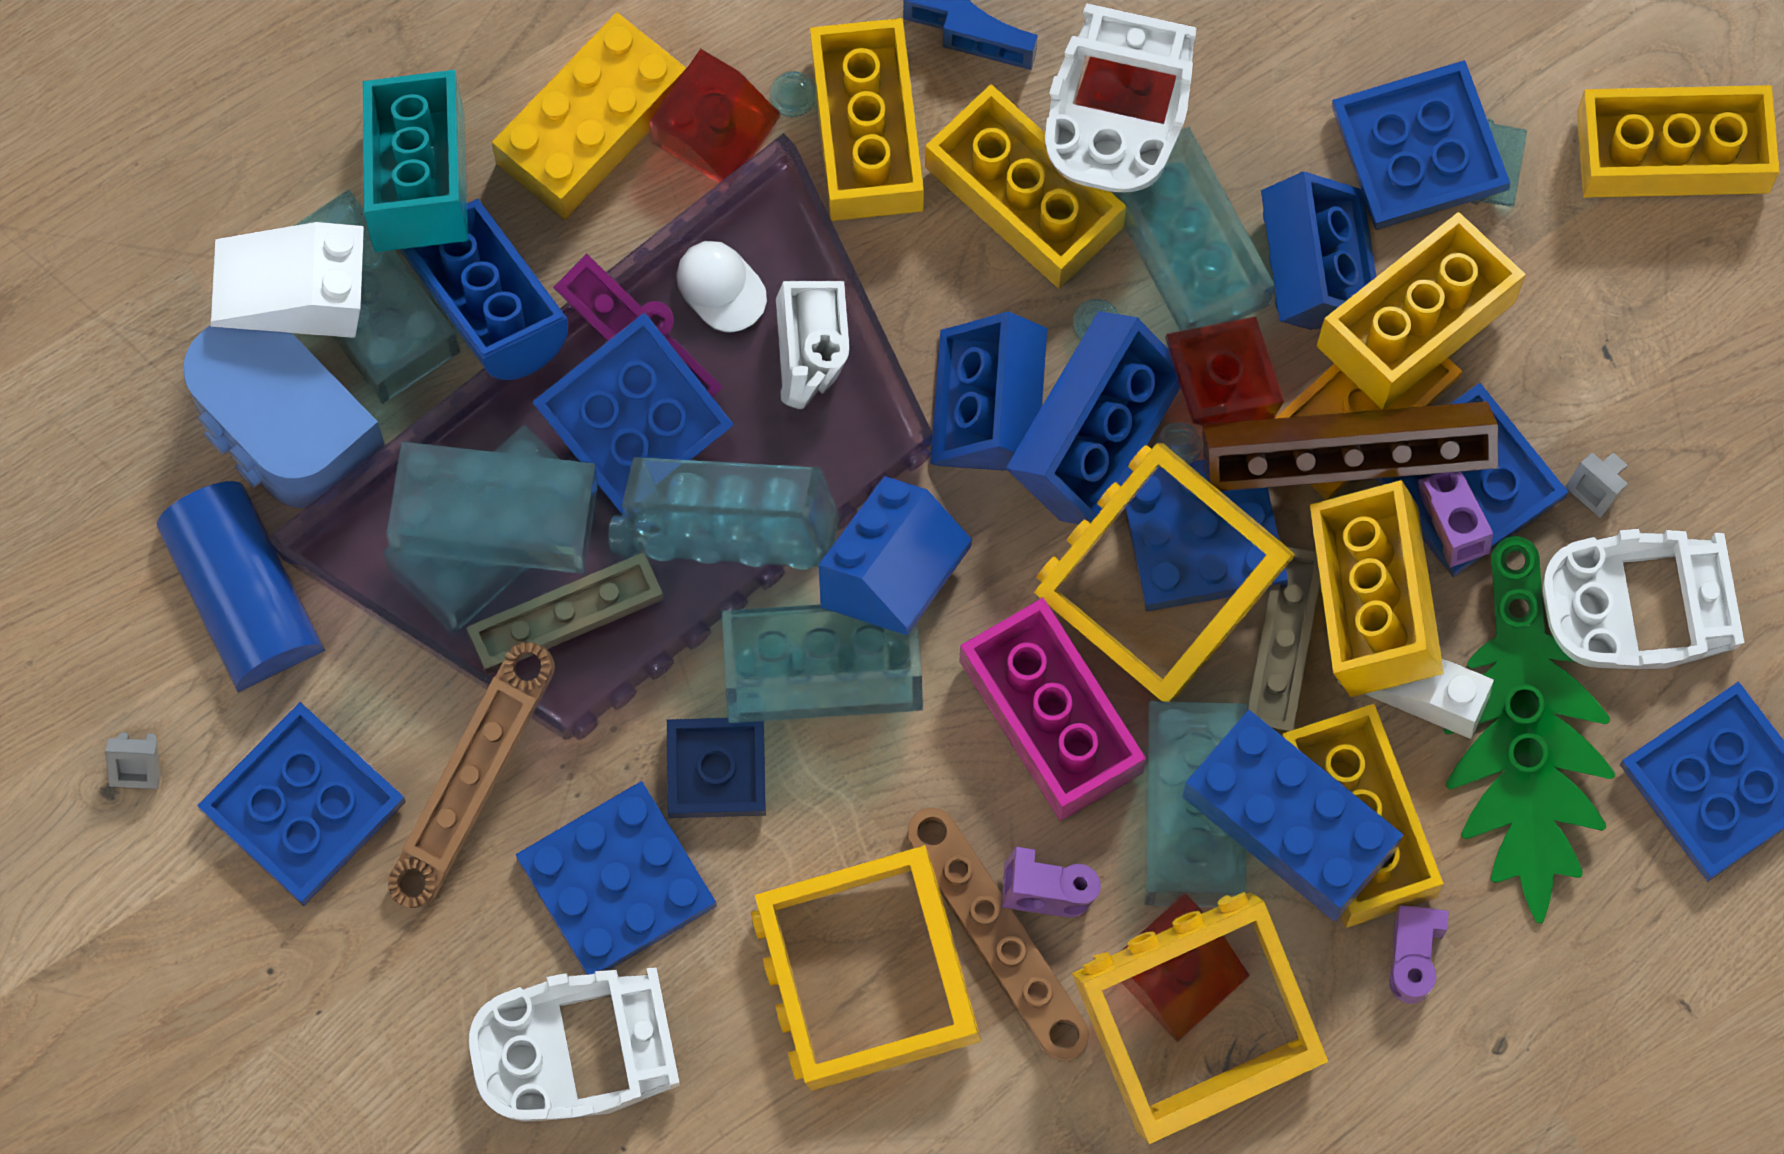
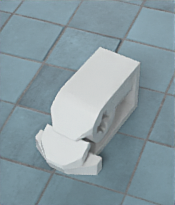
(811, 321)

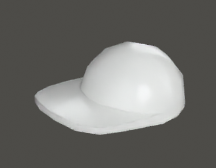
(721, 287)

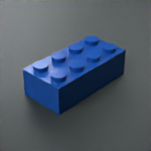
(1096, 417)
(1292, 815)

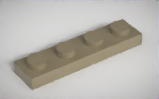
(567, 611)
(1285, 643)

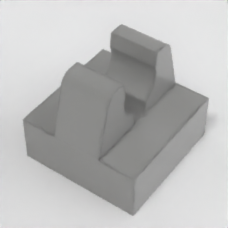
(1598, 482)
(133, 762)

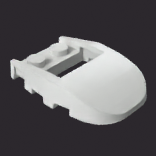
(1107, 147)
(1592, 608)
(524, 1053)

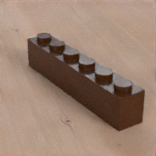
(1350, 446)

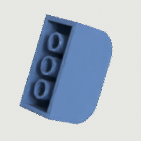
(277, 412)

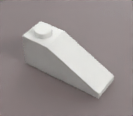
(1448, 700)

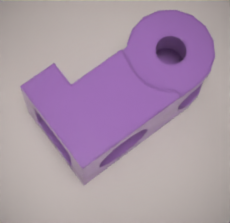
(1456, 517)
(1047, 887)
(1411, 965)

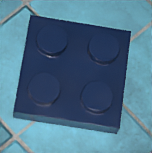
(715, 768)

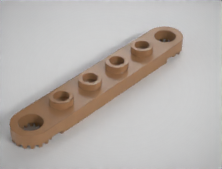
(471, 775)
(1000, 936)

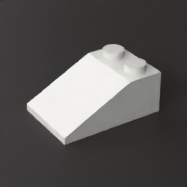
(290, 280)

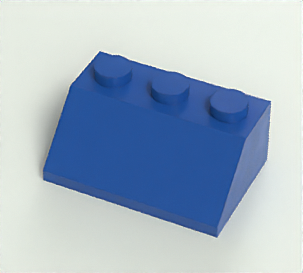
(1316, 246)
(987, 390)
(892, 557)

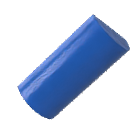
(492, 298)
(238, 583)

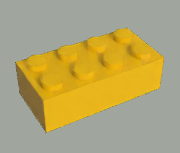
(588, 116)
(866, 119)
(1677, 141)
(1003, 173)
(1420, 310)
(1376, 589)
(1360, 758)

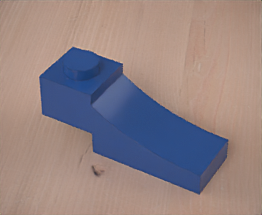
(974, 31)

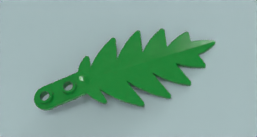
(1530, 740)

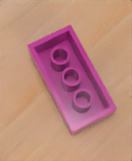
(1052, 709)

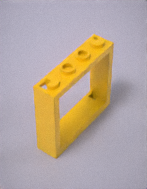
(1112, 504)
(790, 1012)
(1232, 1085)

